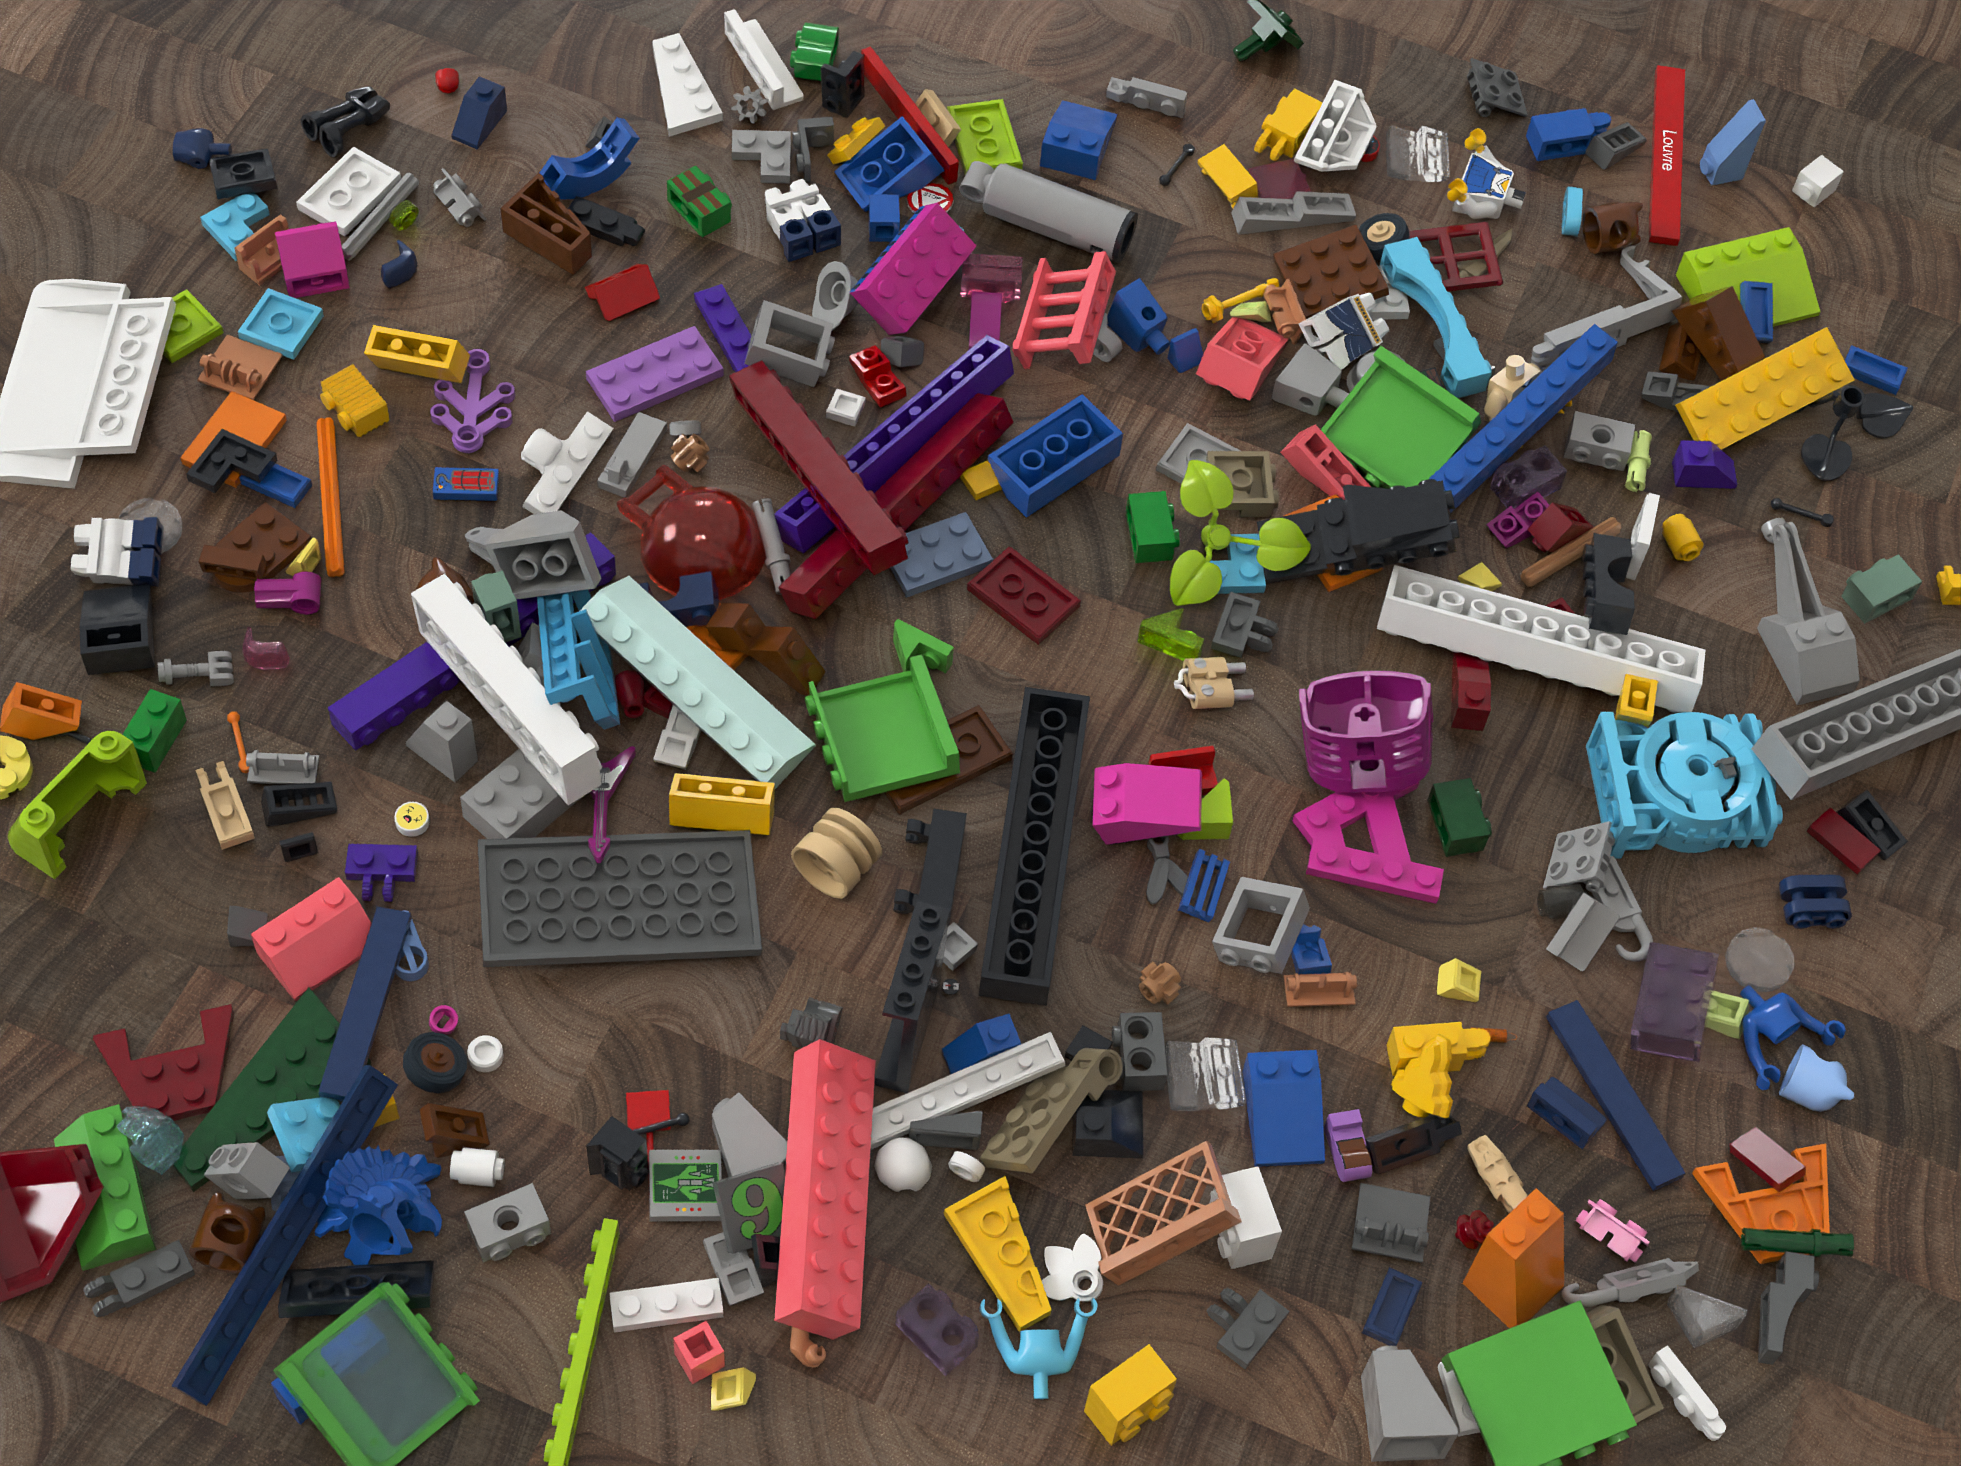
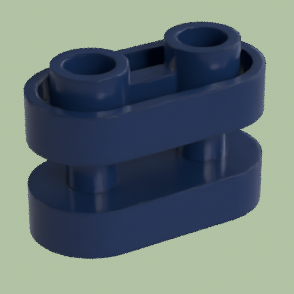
(1815, 901)

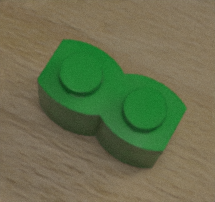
(814, 46)

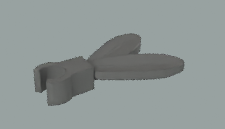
(1164, 871)

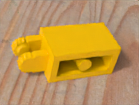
(1288, 125)
(1409, 1041)

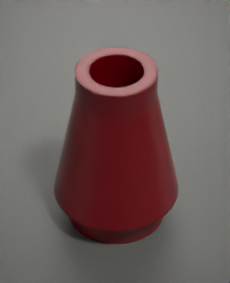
(630, 692)

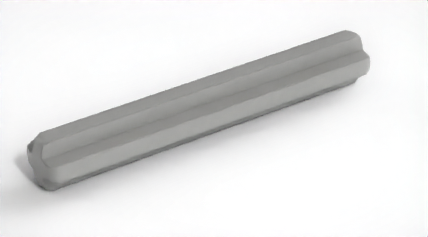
(379, 216)

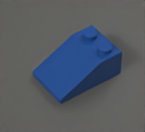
(1077, 139)
(889, 165)
(1284, 1107)

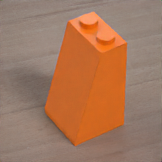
(1521, 1261)

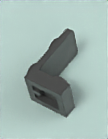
(811, 133)

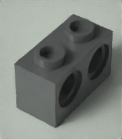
(1145, 1051)

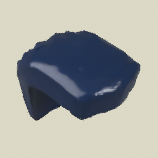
(401, 268)

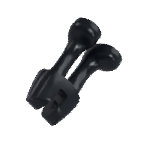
(363, 108)

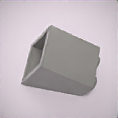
(1403, 1409)

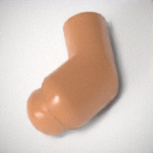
(805, 1349)

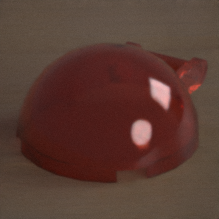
(695, 534)

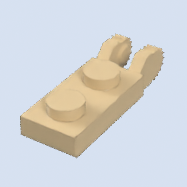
(225, 808)

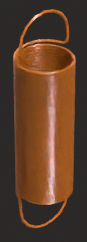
(1497, 1035)

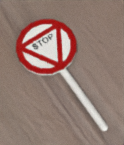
(930, 194)

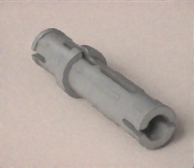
(776, 559)

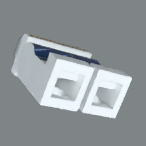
(1353, 326)

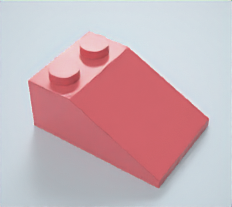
(1241, 357)

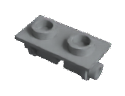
(465, 207)
(281, 768)

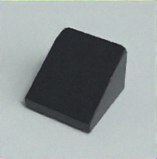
(298, 847)

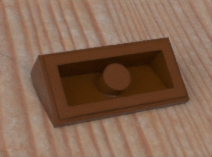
(1680, 354)

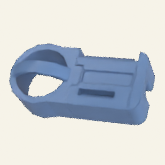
(412, 946)

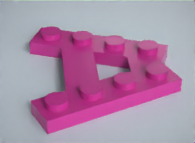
(1384, 870)

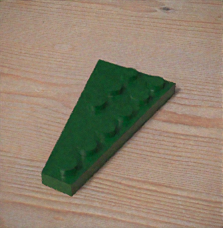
(281, 1071)

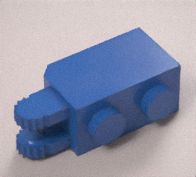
(1564, 132)

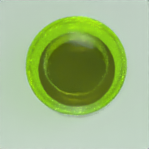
(404, 215)

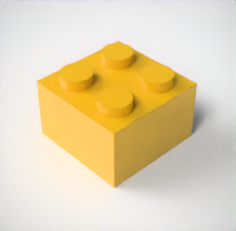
(1130, 1396)

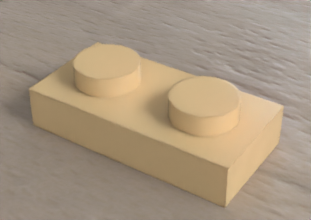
(938, 116)

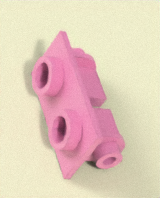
(1625, 1238)

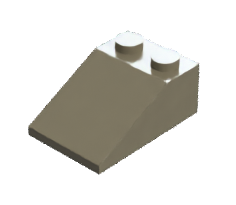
(1625, 1361)

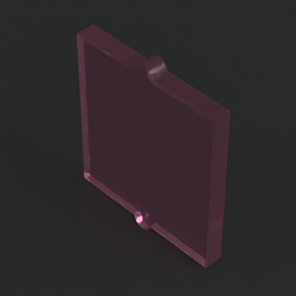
(1279, 179)

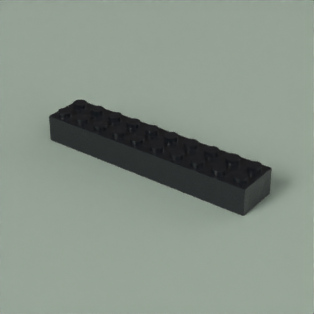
(1034, 847)

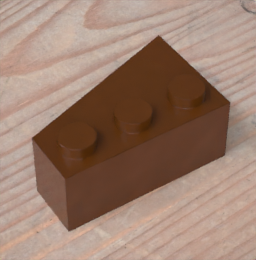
(546, 226)
(1720, 331)

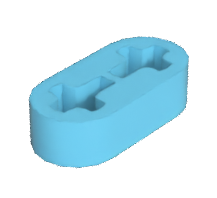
(1572, 211)

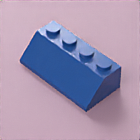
(1055, 455)

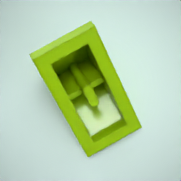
(1215, 815)

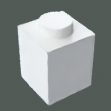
(1817, 181)

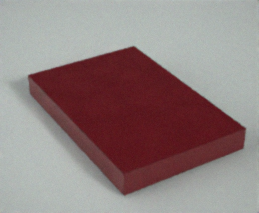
(1023, 595)

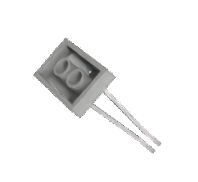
(539, 554)
(1805, 638)

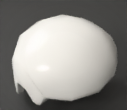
(903, 1165)

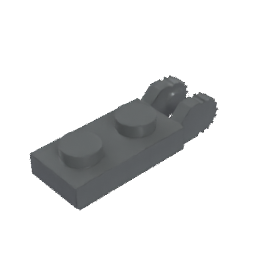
(141, 1279)

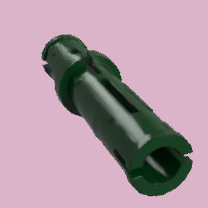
(1804, 1242)

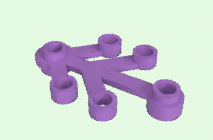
(472, 406)

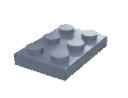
(941, 555)

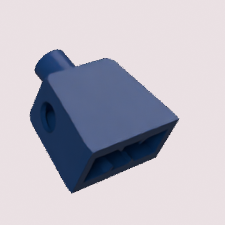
(1138, 318)

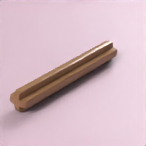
(1567, 553)

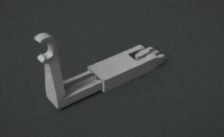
(1617, 321)

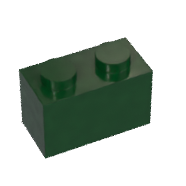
(1459, 817)

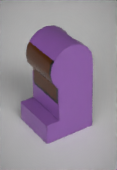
(1348, 1145)

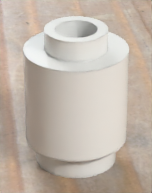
(476, 1167)

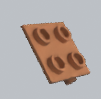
(238, 367)

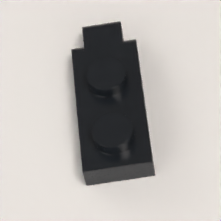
(607, 223)

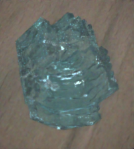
(154, 1137)

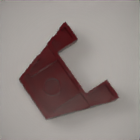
(177, 1081)

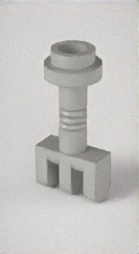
(217, 668)

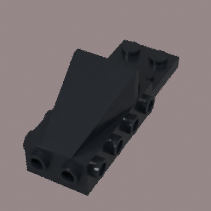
(1374, 529)

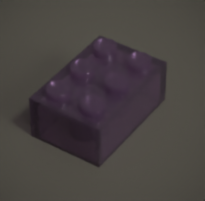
(1674, 1001)

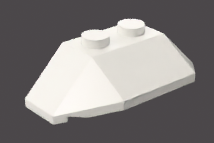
(1338, 131)

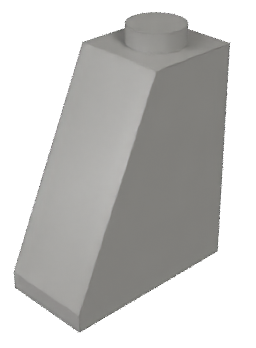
(446, 741)
(745, 1137)

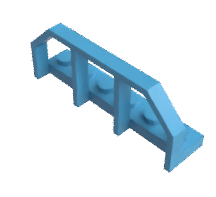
(562, 657)

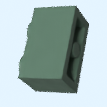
(1881, 588)
(497, 603)

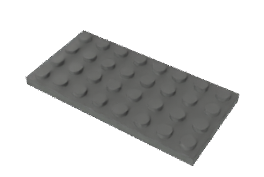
(642, 903)

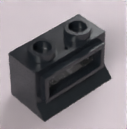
(618, 1155)

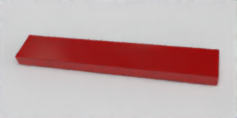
(902, 105)

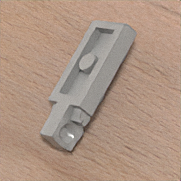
(1148, 95)

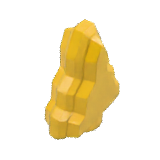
(1426, 1081)

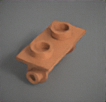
(1290, 313)
(1320, 989)

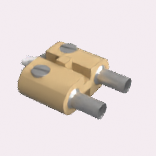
(1210, 684)

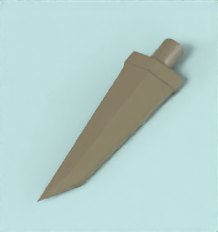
(1478, 266)

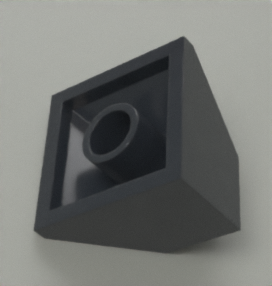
(1109, 1125)

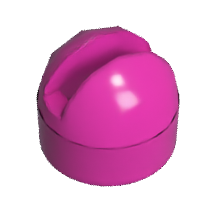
(437, 1015)

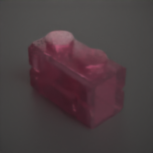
(992, 275)

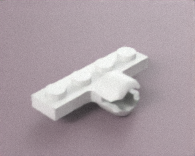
(562, 461)

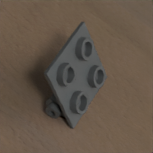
(1495, 88)
(1391, 1223)

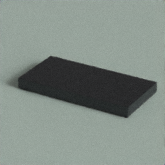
(339, 1288)

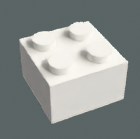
(1259, 1231)

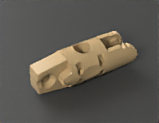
(1497, 1173)

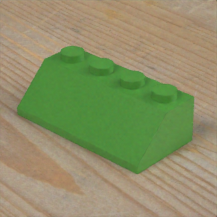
(119, 1219)

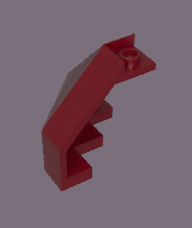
(41, 1212)

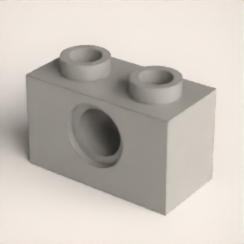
(1599, 441)
(246, 1170)
(517, 1206)

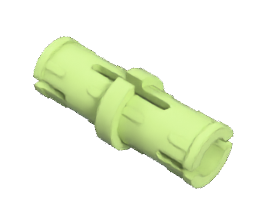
(1638, 461)

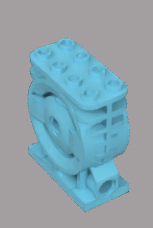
(1653, 807)

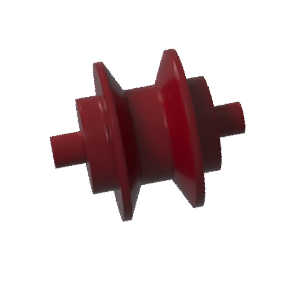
(1473, 1229)

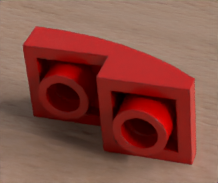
(876, 376)

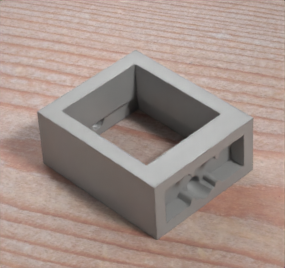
(785, 362)
(1267, 897)

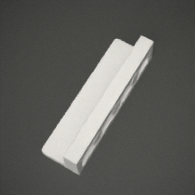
(762, 61)

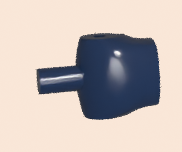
(197, 147)

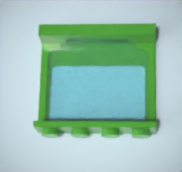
(377, 1380)

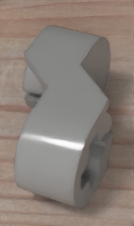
(1107, 343)

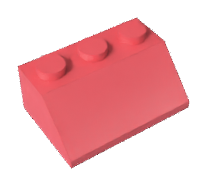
(314, 938)

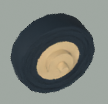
(1383, 230)

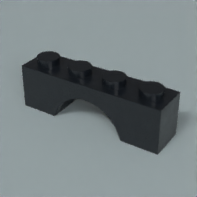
(1607, 602)

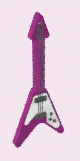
(610, 775)

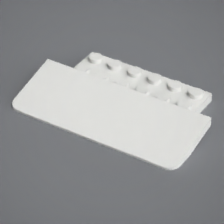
(79, 378)

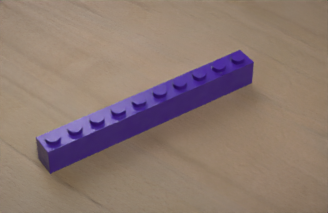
(902, 435)
(424, 675)

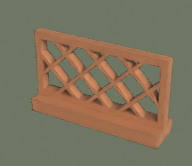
(1164, 1241)

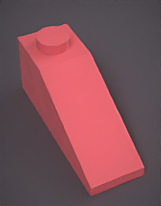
(1321, 462)

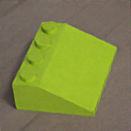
(1765, 258)

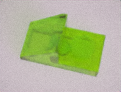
(1164, 635)

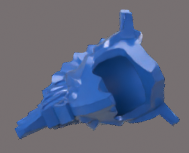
(379, 1199)

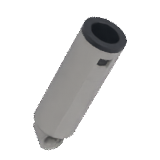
(1050, 209)

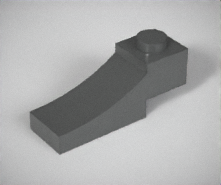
(1793, 1284)

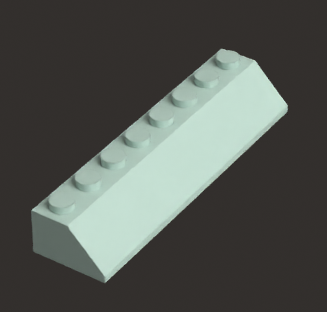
(697, 681)

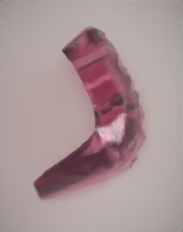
(264, 655)

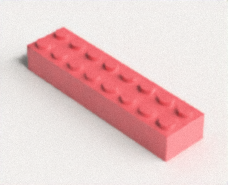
(825, 1191)

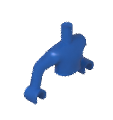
(1778, 1020)

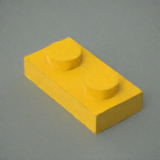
(851, 144)

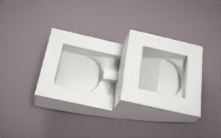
(677, 741)

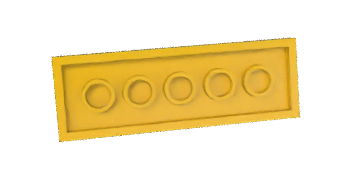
(1766, 391)

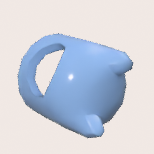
(1815, 1081)

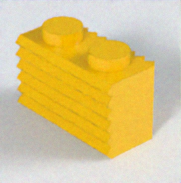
(354, 400)

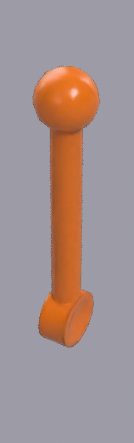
(233, 718)

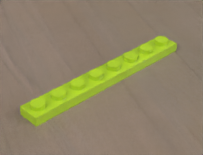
(582, 1344)

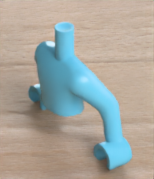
(1039, 1350)

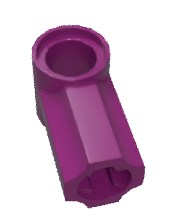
(299, 593)

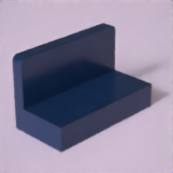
(1566, 1112)

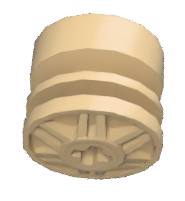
(836, 853)

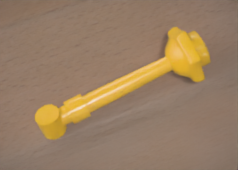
(1214, 309)

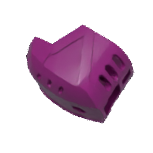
(1372, 723)

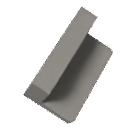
(1583, 932)

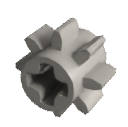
(757, 104)

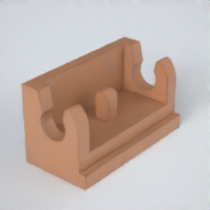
(259, 253)

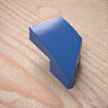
(1310, 952)

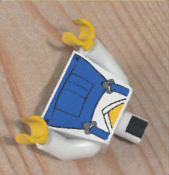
(1484, 183)

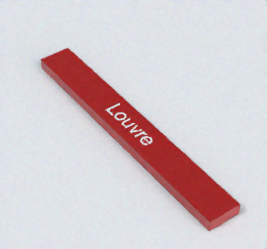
(1667, 156)

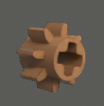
(690, 453)
(1159, 982)

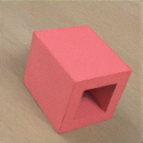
(699, 1352)

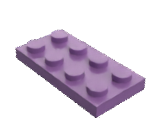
(654, 373)

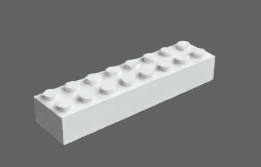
(507, 688)

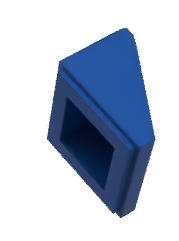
(1185, 351)

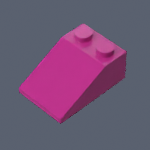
(1145, 801)

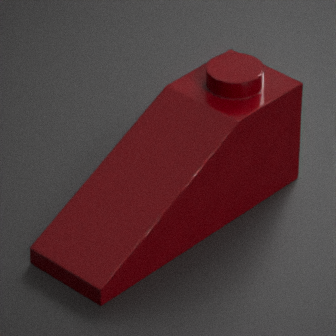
(1470, 692)

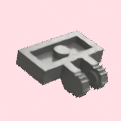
(1236, 627)
(1251, 1329)

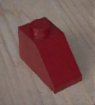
(1558, 527)

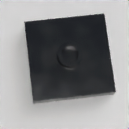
(242, 173)

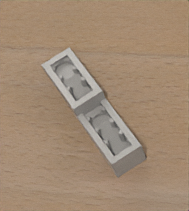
(1304, 210)

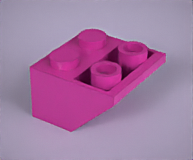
(312, 259)

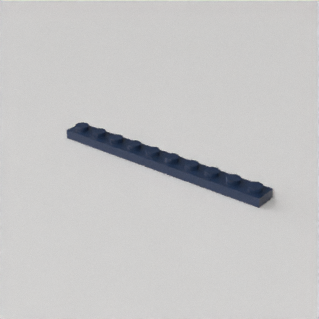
(282, 1239)

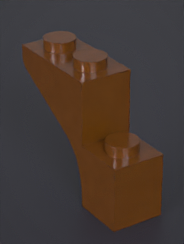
(777, 648)

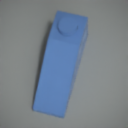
(1733, 146)

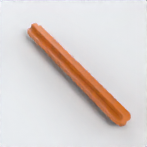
(330, 497)

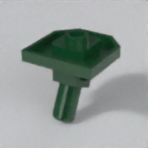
(1267, 32)

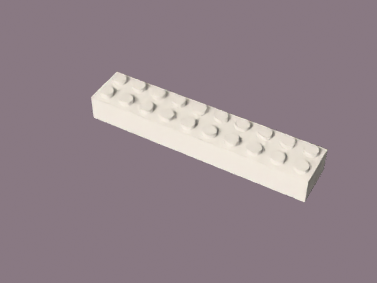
(1537, 638)

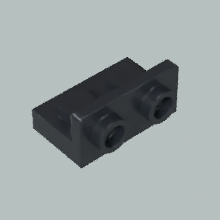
(844, 85)

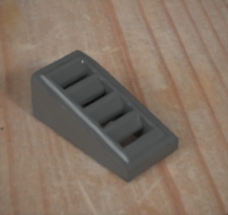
(1612, 147)
(949, 1131)

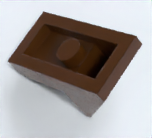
(453, 1129)

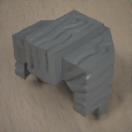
(816, 1022)

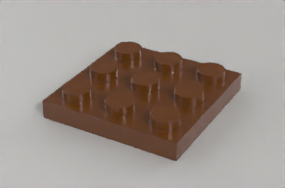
(1331, 270)

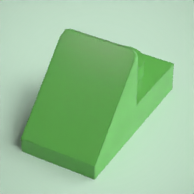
(913, 642)

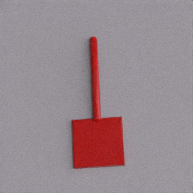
(647, 1109)

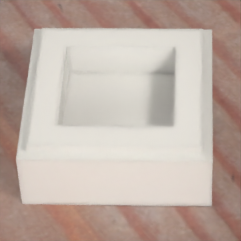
(845, 407)

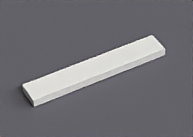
(966, 1087)

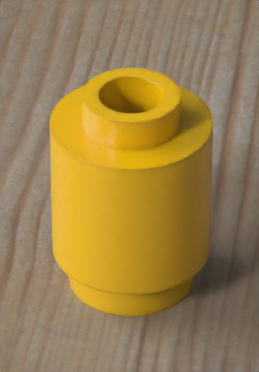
(1682, 537)

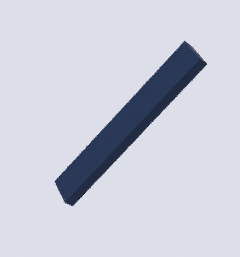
(365, 1002)
(1615, 1095)

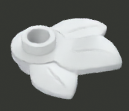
(1071, 1267)

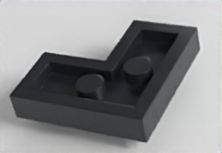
(230, 454)

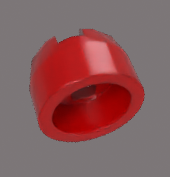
(447, 80)

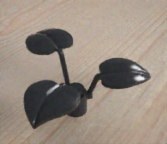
(1880, 416)

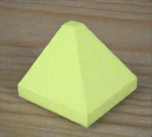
(1252, 311)

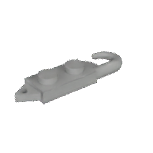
(1619, 898)
(1634, 1283)

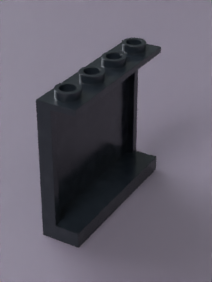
(912, 995)

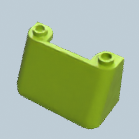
(103, 765)

